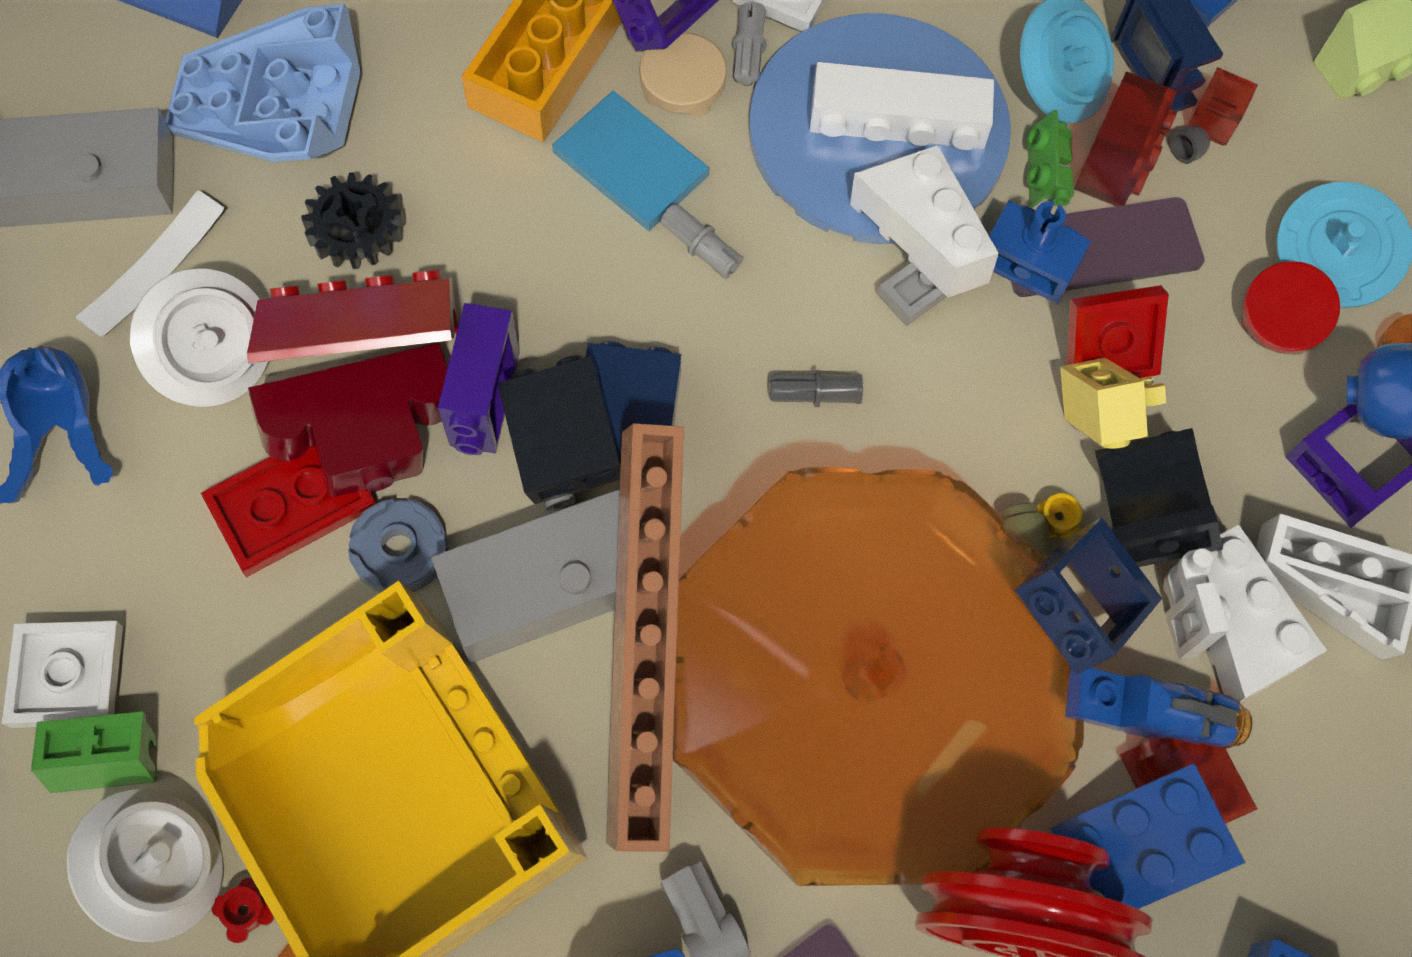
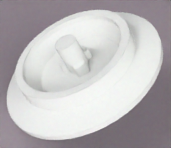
(195, 337)
(144, 865)

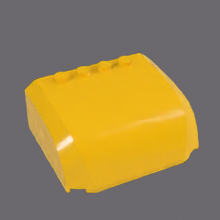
(380, 790)

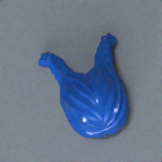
(41, 391)

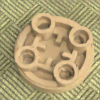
(684, 75)

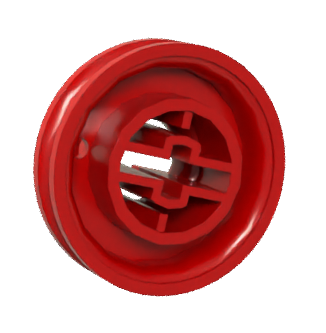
(1031, 901)

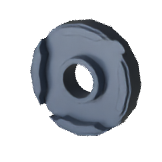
(388, 520)

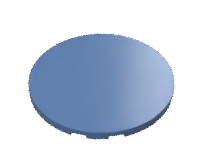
(818, 170)

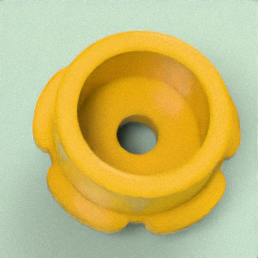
(1070, 510)

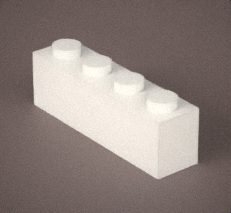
(902, 106)

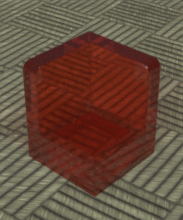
(1223, 105)

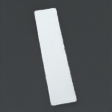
(153, 266)

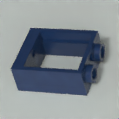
(1124, 596)

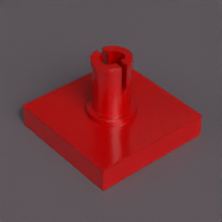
(1120, 327)

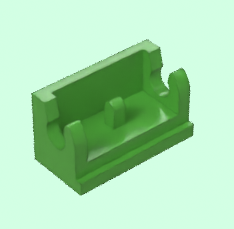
(94, 752)

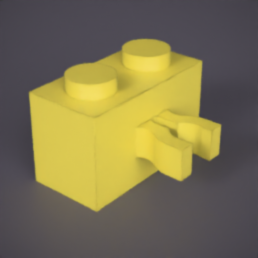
(1108, 401)

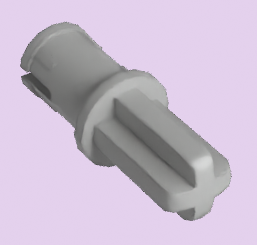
(749, 43)
(701, 241)

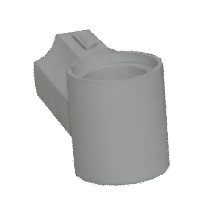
(702, 916)

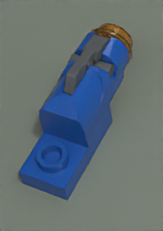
(1157, 708)

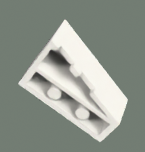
(929, 217)
(1343, 581)

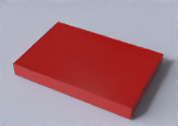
(279, 509)

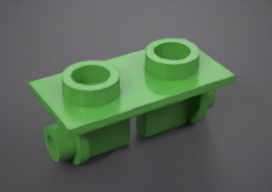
(1048, 146)

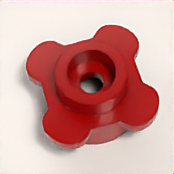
(228, 906)

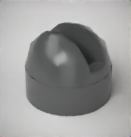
(1189, 143)

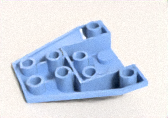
(271, 89)

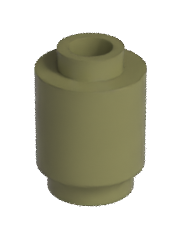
(1028, 524)

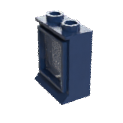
(1166, 42)

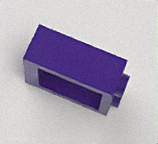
(655, 32)
(480, 358)
(1336, 478)

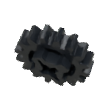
(333, 232)

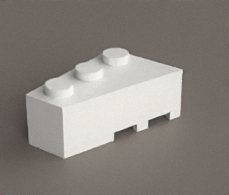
(1266, 628)

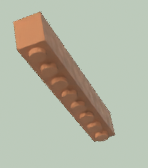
(645, 639)

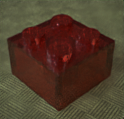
(1128, 141)

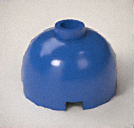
(1384, 390)

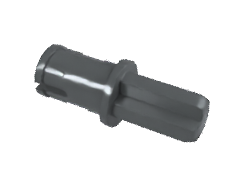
(816, 388)

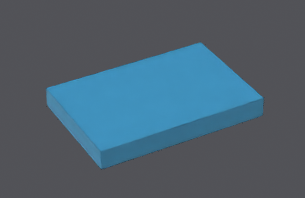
(630, 160)

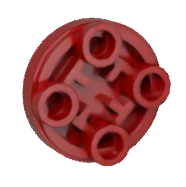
(1290, 307)

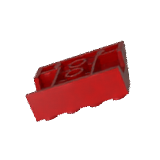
(353, 318)

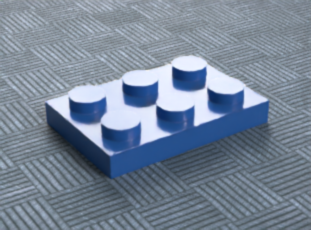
(1157, 839)

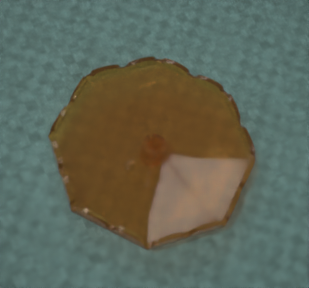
(869, 677)

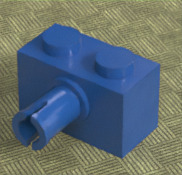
(1037, 248)

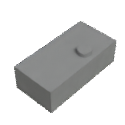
(85, 167)
(533, 577)

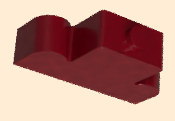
(355, 417)

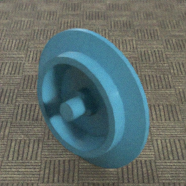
(1067, 59)
(1351, 237)

